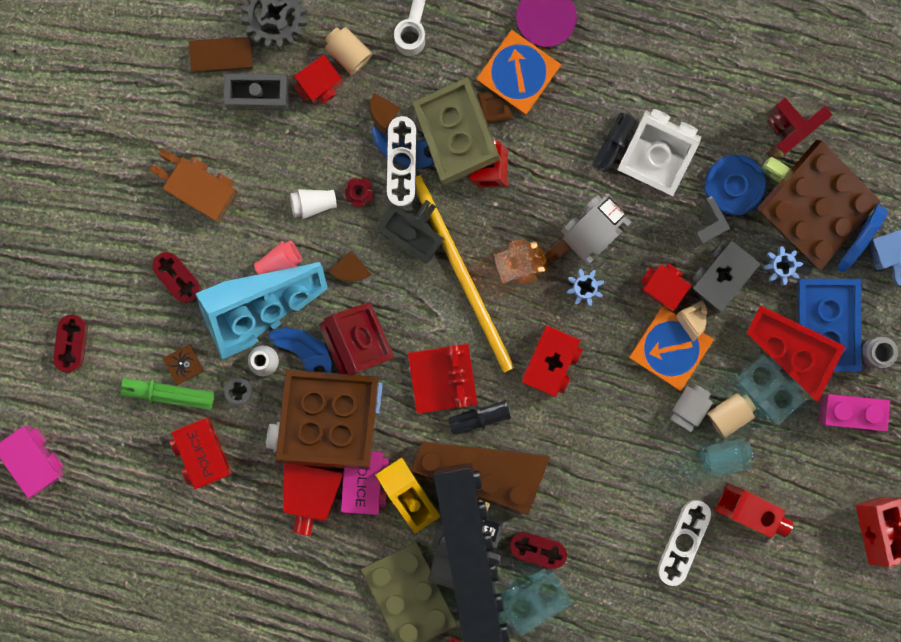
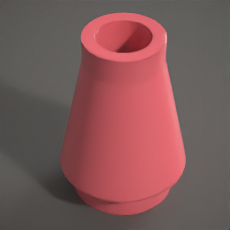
(279, 258)

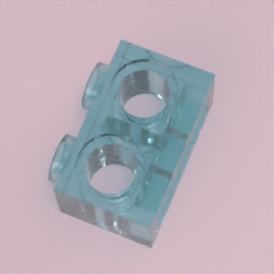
(764, 394)
(540, 608)

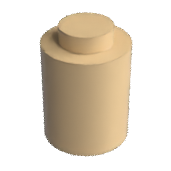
(347, 50)
(732, 414)

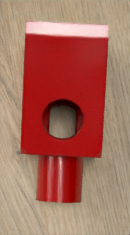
(309, 494)
(753, 512)

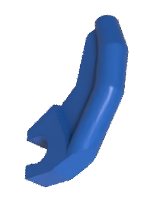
(381, 142)
(867, 232)
(308, 348)

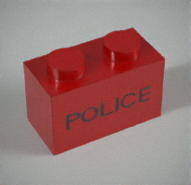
(200, 453)

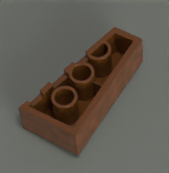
(506, 476)

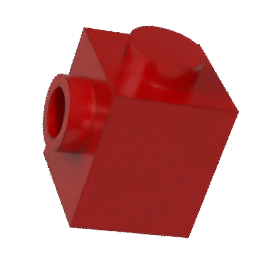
(318, 81)
(665, 286)

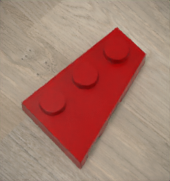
(797, 349)

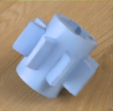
(786, 258)
(593, 285)

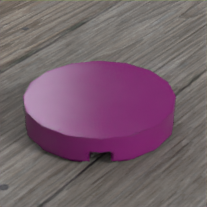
(546, 21)

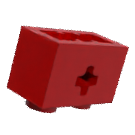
(550, 343)
(881, 530)

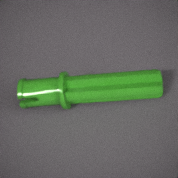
(167, 393)

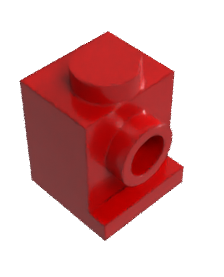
(496, 176)

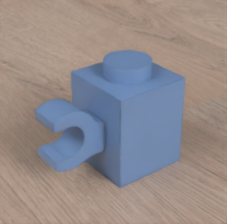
(887, 253)

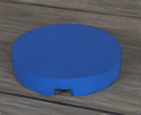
(735, 184)

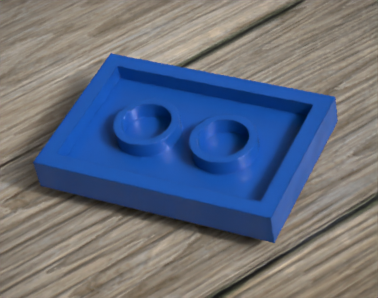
(834, 311)

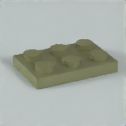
(456, 131)
(405, 597)

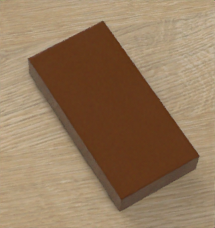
(221, 54)

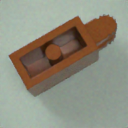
(196, 186)

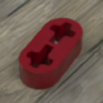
(171, 282)
(62, 343)
(536, 557)

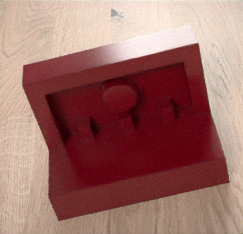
(787, 120)
(356, 339)

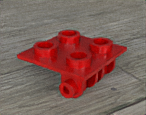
(442, 378)

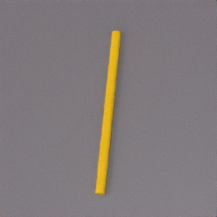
(465, 279)

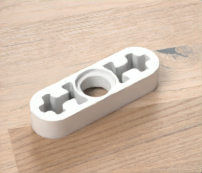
(393, 138)
(667, 560)

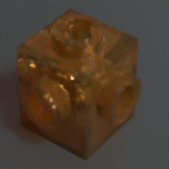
(520, 262)

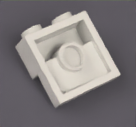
(660, 151)

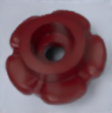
(350, 192)

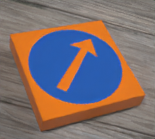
(518, 72)
(669, 350)

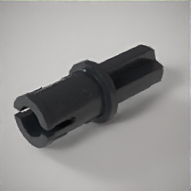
(614, 142)
(479, 417)

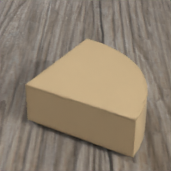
(693, 319)

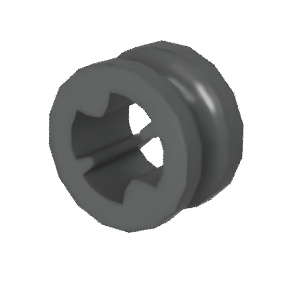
(230, 385)

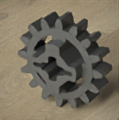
(263, 22)

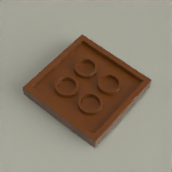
(818, 204)
(327, 419)

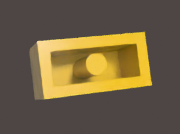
(408, 495)

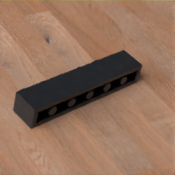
(469, 555)

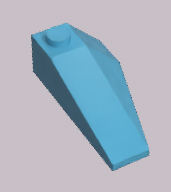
(250, 305)

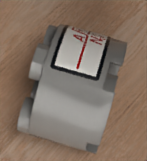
(595, 229)

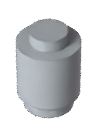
(879, 352)
(691, 407)

